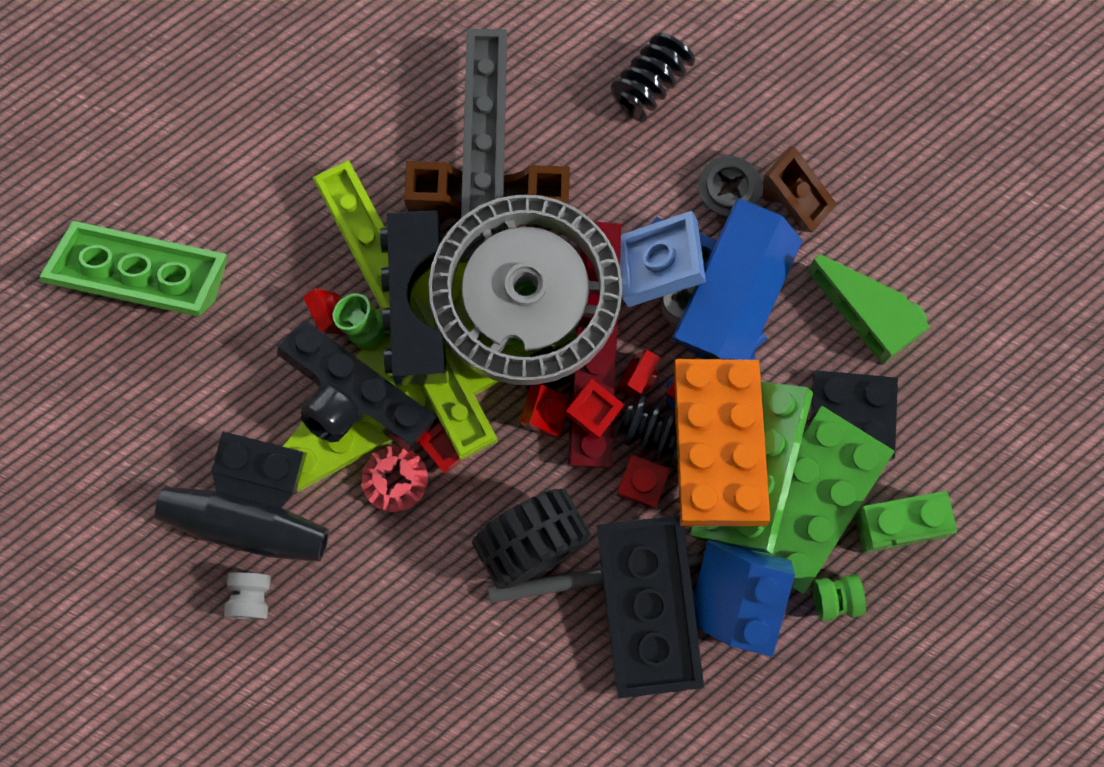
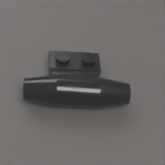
(247, 508)

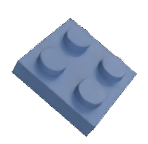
(661, 259)

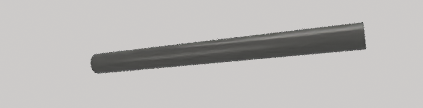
(560, 583)

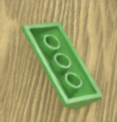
(136, 269)

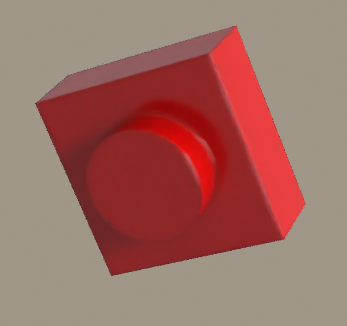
(321, 306)
(639, 374)
(594, 408)
(544, 410)
(439, 448)
(643, 482)

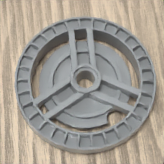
(521, 257)

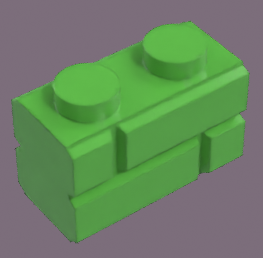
(905, 522)

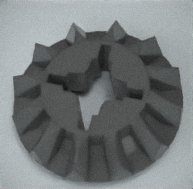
(728, 169)

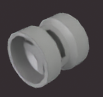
(247, 596)

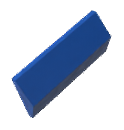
(740, 284)

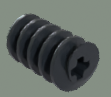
(649, 72)
(650, 428)

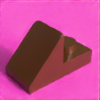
(798, 189)

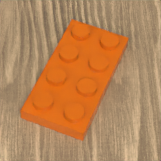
(720, 443)

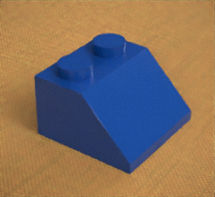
(742, 596)

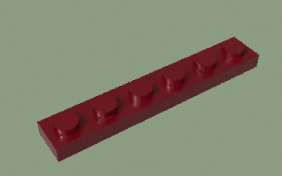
(583, 448)

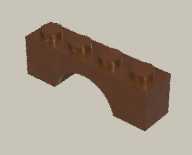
(439, 186)

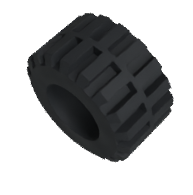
(530, 538)

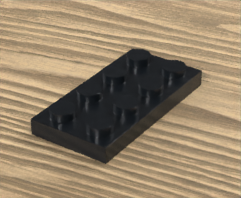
(649, 607)

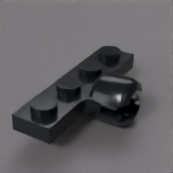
(350, 392)

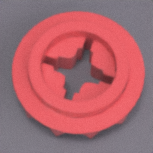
(403, 495)

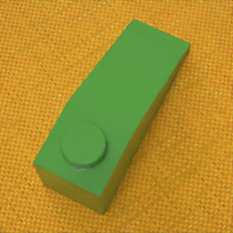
(876, 312)

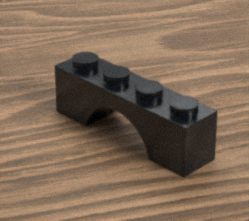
(416, 349)

